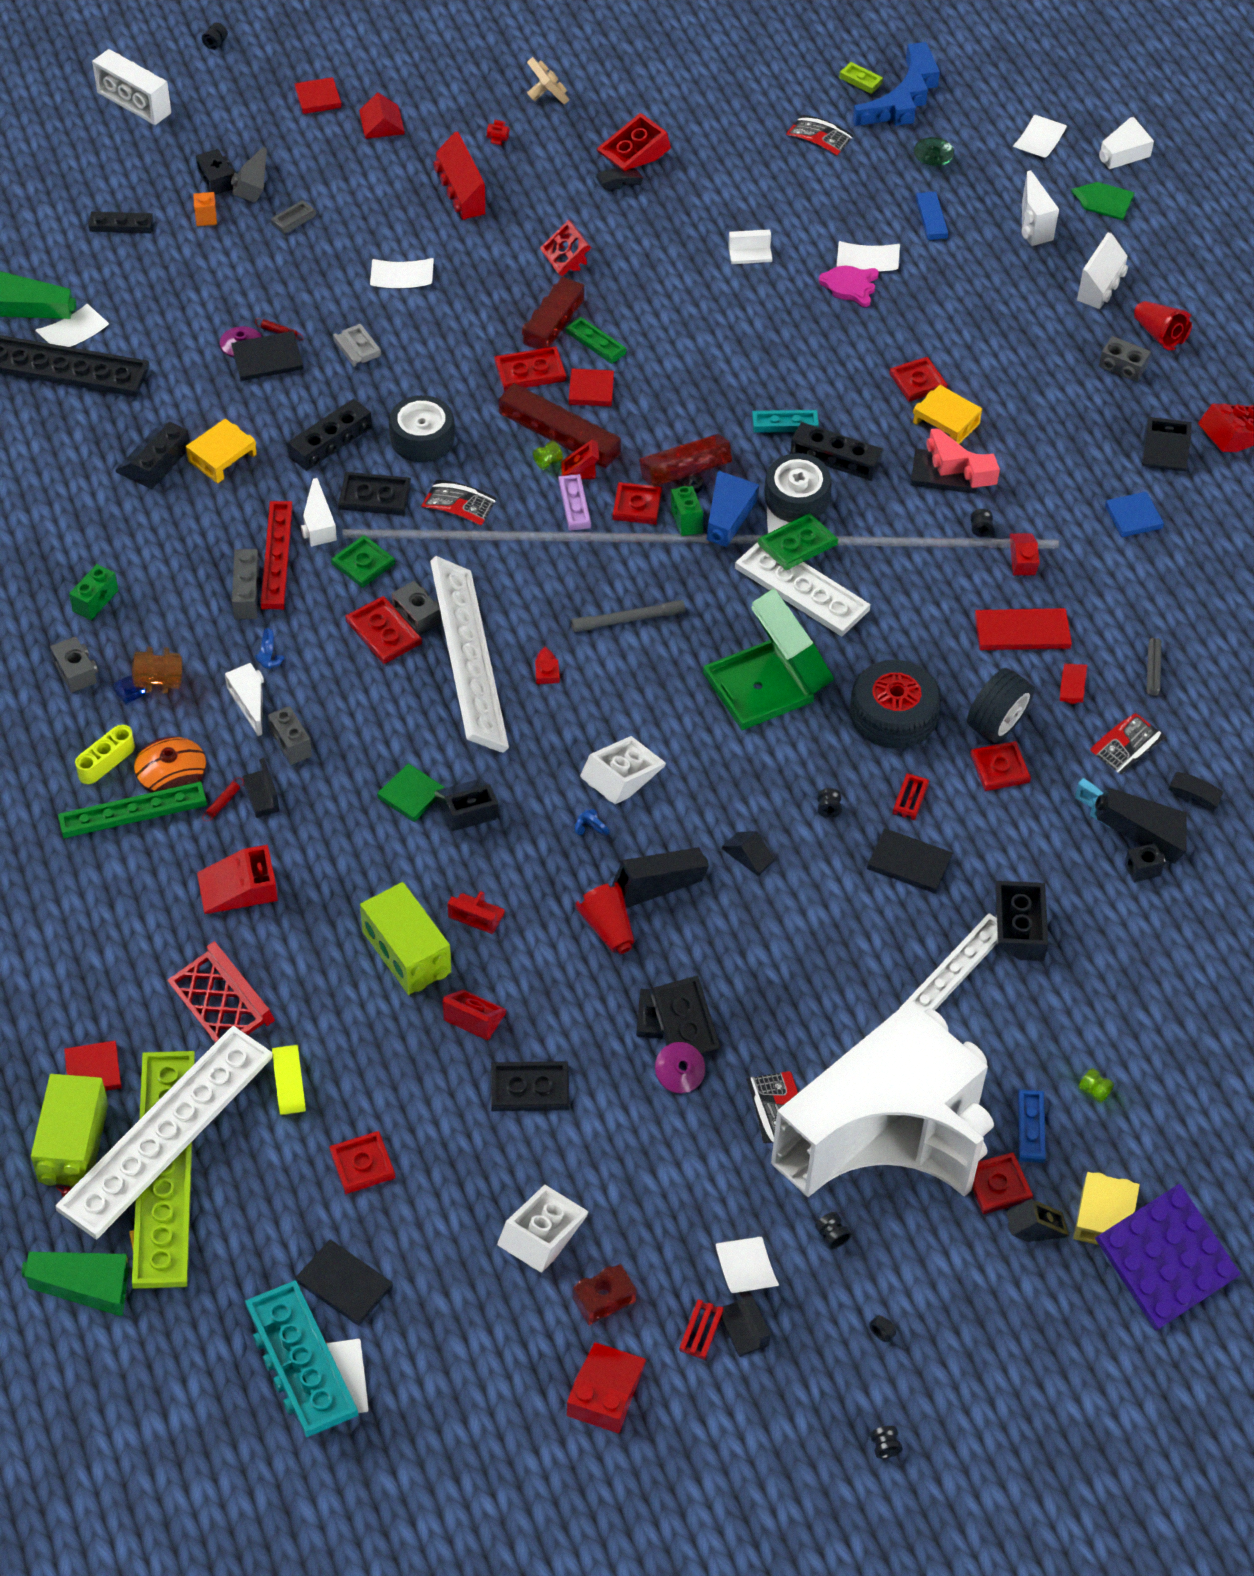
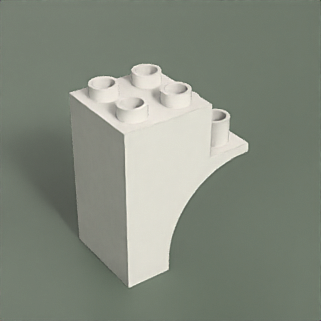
(891, 1100)

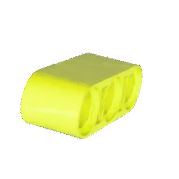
(105, 754)
(288, 1079)

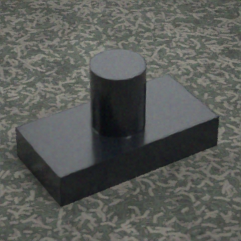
(647, 1022)

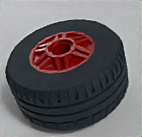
(895, 704)

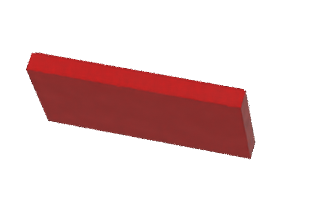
(1022, 629)

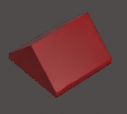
(381, 118)
(472, 1013)

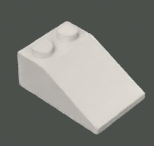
(1038, 212)
(621, 769)
(541, 1228)

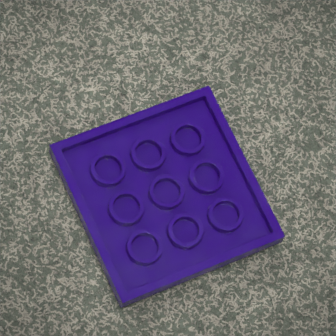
(1167, 1256)

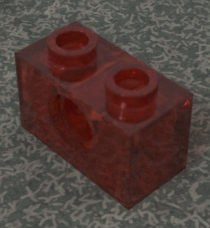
(597, 1306)

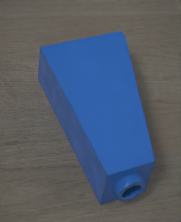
(730, 507)

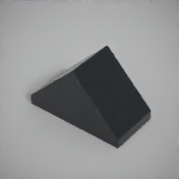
(749, 850)

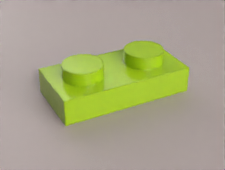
(861, 77)

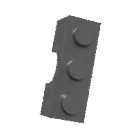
(245, 584)

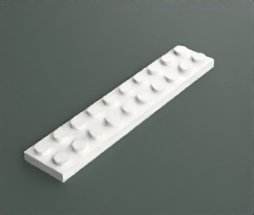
(469, 655)
(163, 1132)

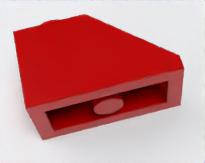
(1024, 554)

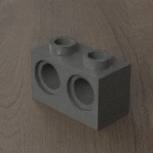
(1124, 358)
(290, 735)

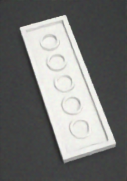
(805, 590)

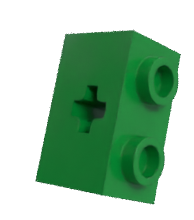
(686, 511)
(93, 592)

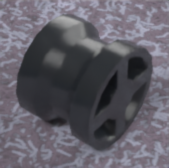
(982, 522)
(829, 802)
(886, 1442)

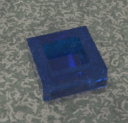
(127, 691)

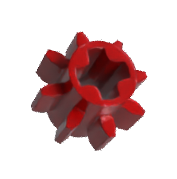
(498, 132)

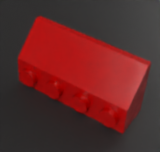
(460, 177)

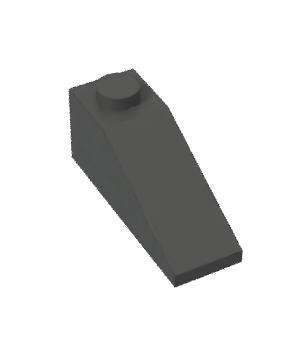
(250, 179)

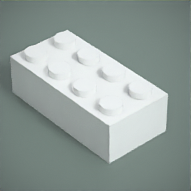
(132, 86)

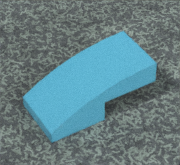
(1088, 794)

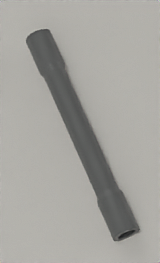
(592, 622)

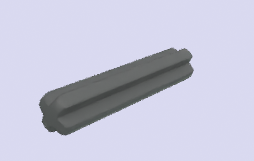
(1154, 666)

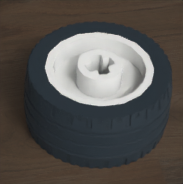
(421, 428)
(797, 486)
(1000, 705)

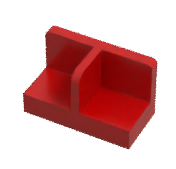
(475, 912)

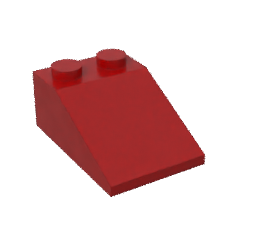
(636, 144)
(605, 1387)

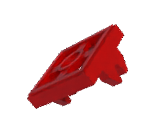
(557, 241)

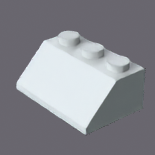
(1102, 272)

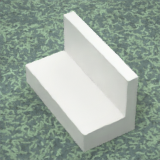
(750, 246)

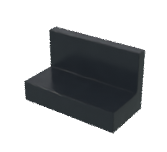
(261, 791)
(745, 1325)

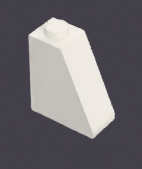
(1126, 145)

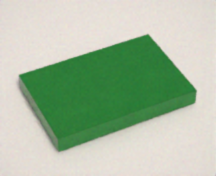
(797, 541)

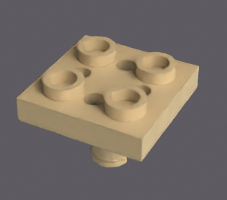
(547, 81)

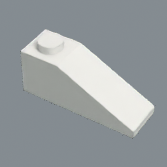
(318, 521)
(246, 690)

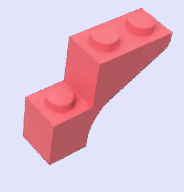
(953, 459)

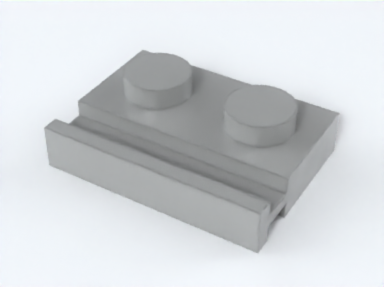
(357, 345)

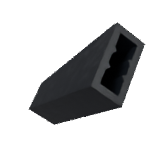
(1144, 822)
(659, 874)

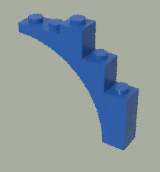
(912, 92)

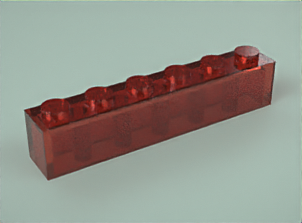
(557, 423)

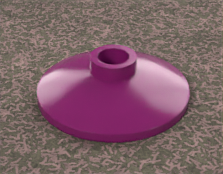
(236, 334)
(668, 1071)

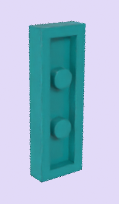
(782, 420)

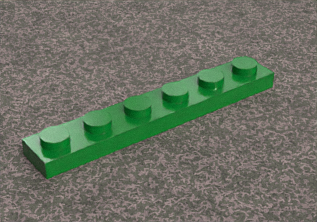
(132, 809)

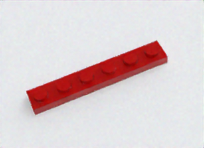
(276, 555)

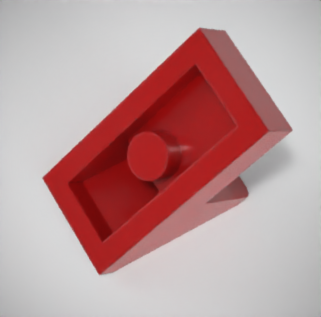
(582, 461)

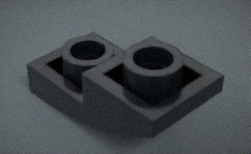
(615, 177)
(1191, 787)

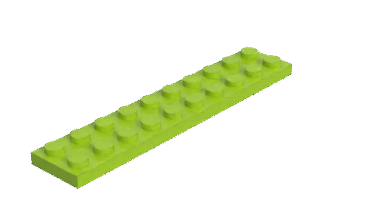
(164, 1206)

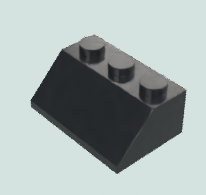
(155, 455)
(1022, 919)

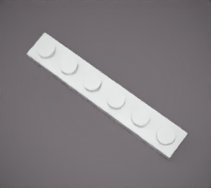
(957, 965)

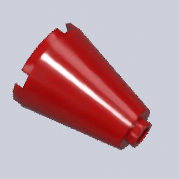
(1164, 323)
(607, 915)

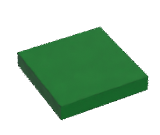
(363, 561)
(410, 792)

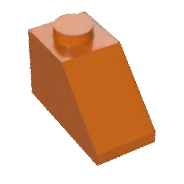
(205, 208)

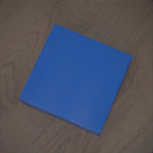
(1134, 514)

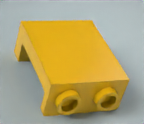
(948, 413)
(219, 449)

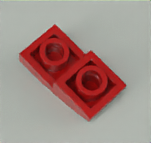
(1073, 683)

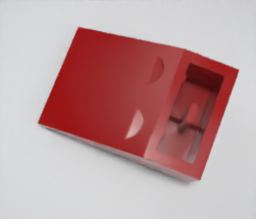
(1229, 426)
(238, 881)

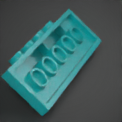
(300, 1359)

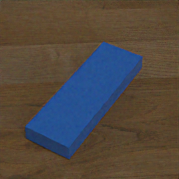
(931, 215)
(1031, 1126)

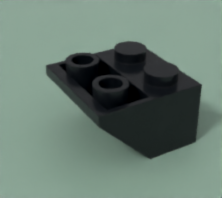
(1166, 444)
(467, 804)

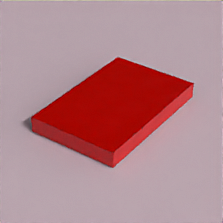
(530, 368)
(383, 629)

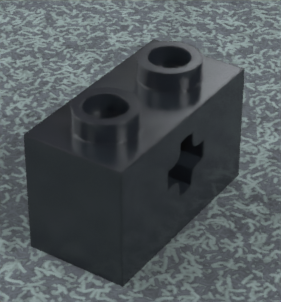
(215, 171)

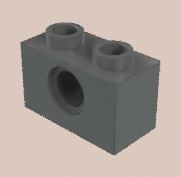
(417, 607)
(73, 664)

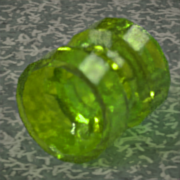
(549, 454)
(1096, 1085)

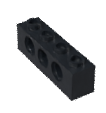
(329, 434)
(837, 451)

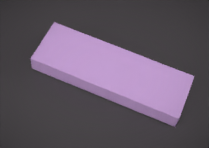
(574, 502)

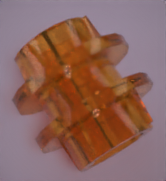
(157, 670)

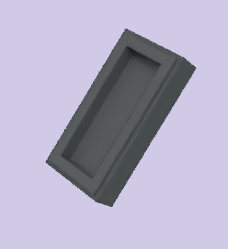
(293, 217)

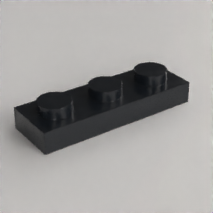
(120, 222)

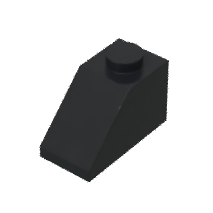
(1036, 1222)

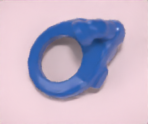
(265, 654)
(591, 818)

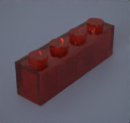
(553, 313)
(685, 460)

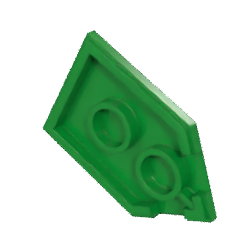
(1104, 199)

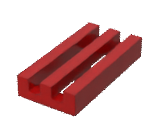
(906, 810)
(709, 1308)

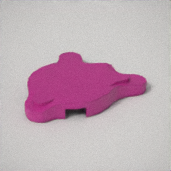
(850, 283)

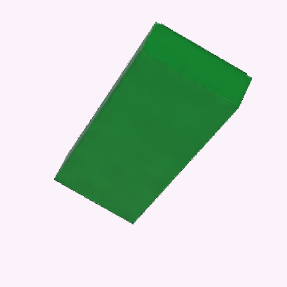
(596, 340)

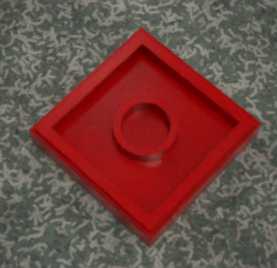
(317, 95)
(917, 378)
(591, 387)
(637, 503)
(1000, 766)
(95, 1061)
(362, 1162)
(1000, 1183)

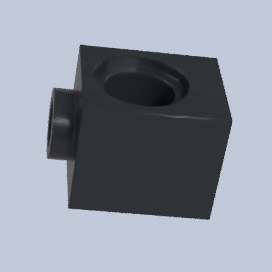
(1144, 862)

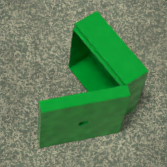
(784, 666)

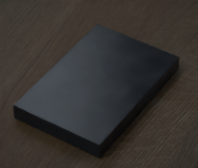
(267, 356)
(926, 475)
(374, 493)
(909, 860)
(685, 1014)
(529, 1086)
(344, 1282)

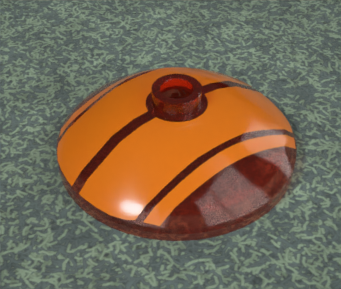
(182, 767)

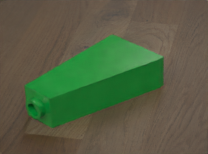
(34, 298)
(83, 1278)

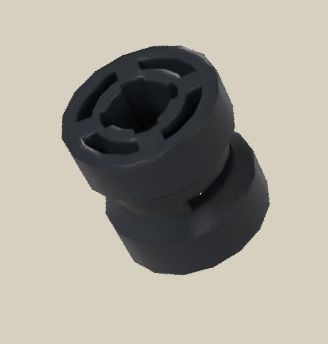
(214, 36)
(832, 1229)

